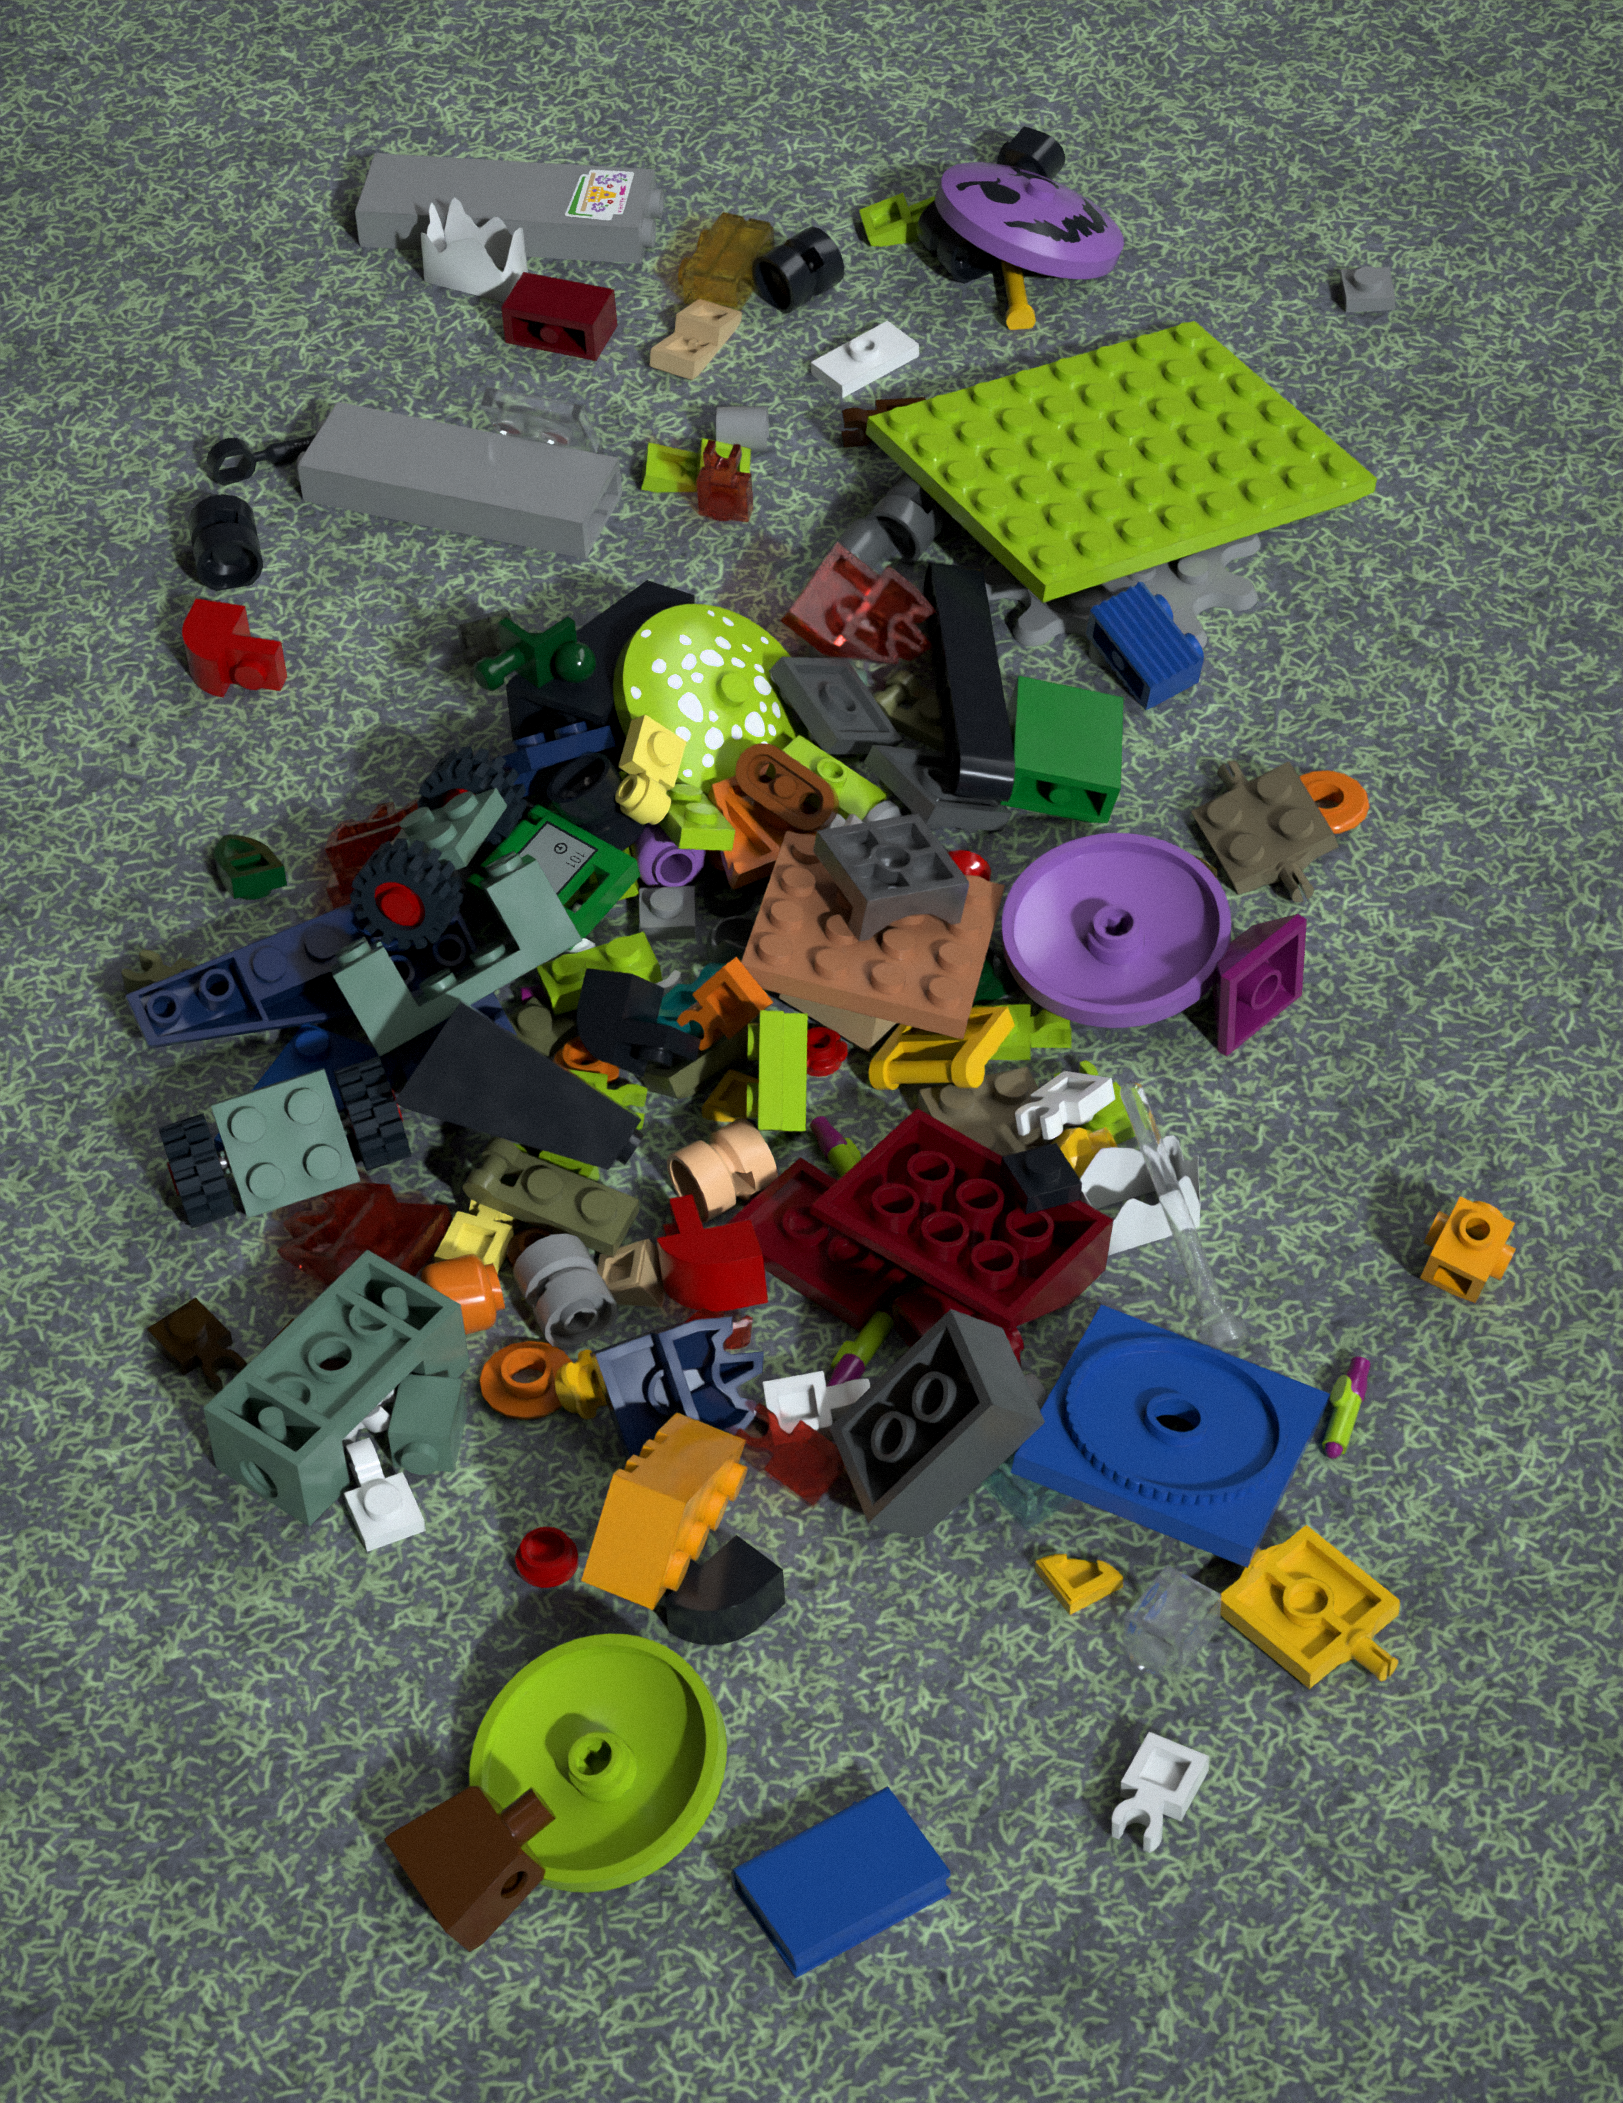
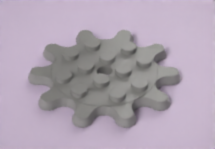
(1186, 583)

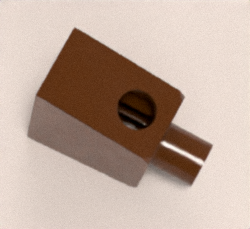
(473, 1859)

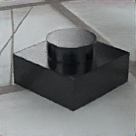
(1040, 1178)

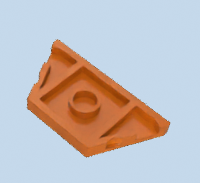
(757, 831)

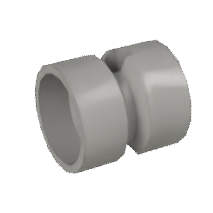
(564, 1290)

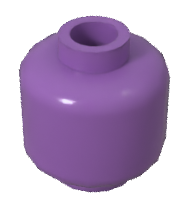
(662, 862)

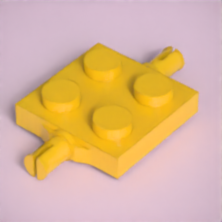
(1311, 1608)

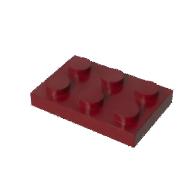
(816, 1256)

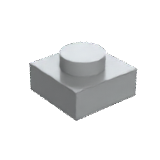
(1367, 289)
(667, 912)

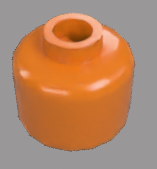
(470, 1285)

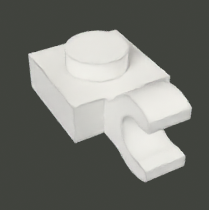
(809, 1400)
(380, 1506)

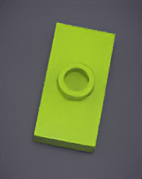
(854, 792)

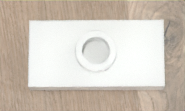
(864, 359)

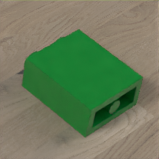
(1065, 750)

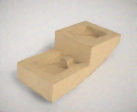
(697, 338)

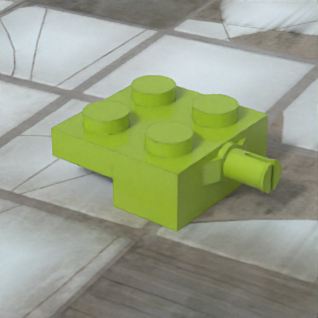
(781, 1049)

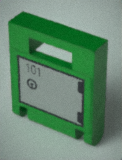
(567, 859)

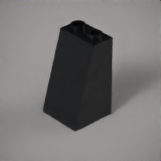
(567, 703)
(509, 1089)

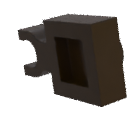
(194, 1339)

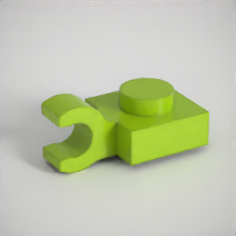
(1030, 1031)

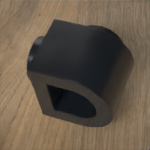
(1033, 152)

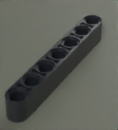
(968, 684)

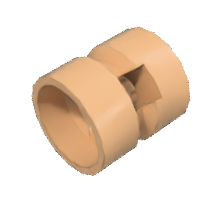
(729, 1166)

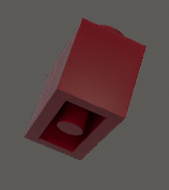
(559, 316)

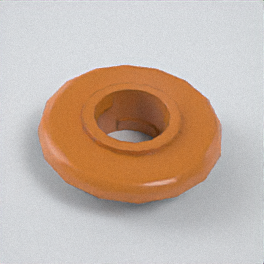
(1342, 790)
(519, 1399)

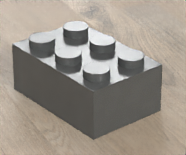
(936, 1425)

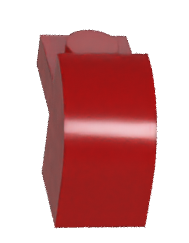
(225, 653)
(710, 1266)

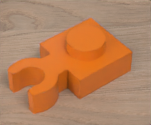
(726, 1003)

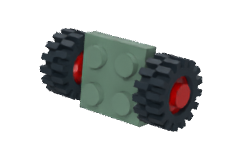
(408, 881)
(285, 1142)

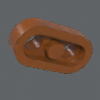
(788, 788)

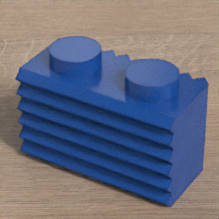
(1145, 645)

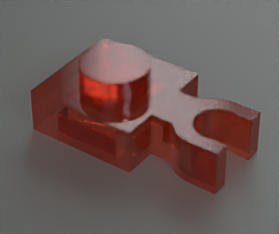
(723, 490)
(800, 1461)

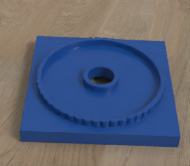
(1196, 1485)

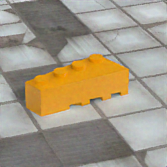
(664, 1509)

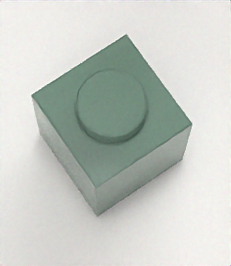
(427, 1423)

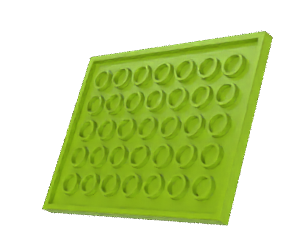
(1119, 459)

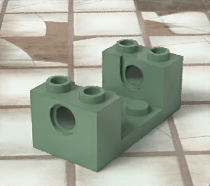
(529, 915)
(286, 1417)

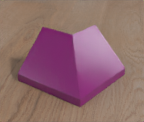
(1258, 979)

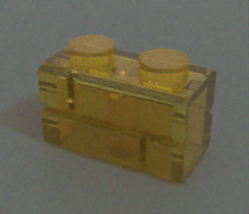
(724, 261)

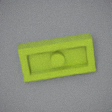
(695, 821)
(565, 975)

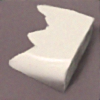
(472, 254)
(1123, 1174)

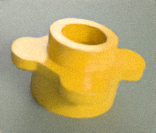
(579, 1386)

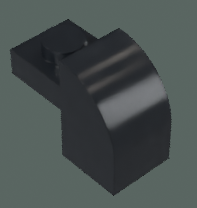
(619, 1023)
(725, 1596)

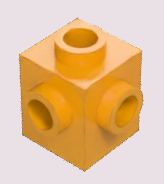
(1467, 1248)

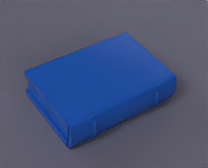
(841, 1881)

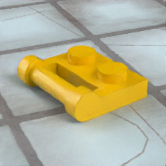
(941, 1056)

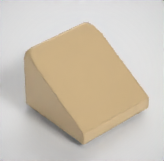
(634, 1274)

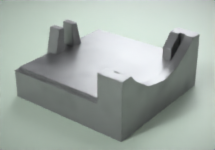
(891, 872)

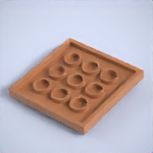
(907, 973)

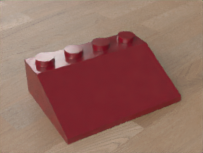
(950, 1219)

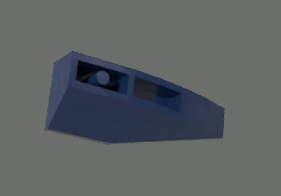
(281, 981)

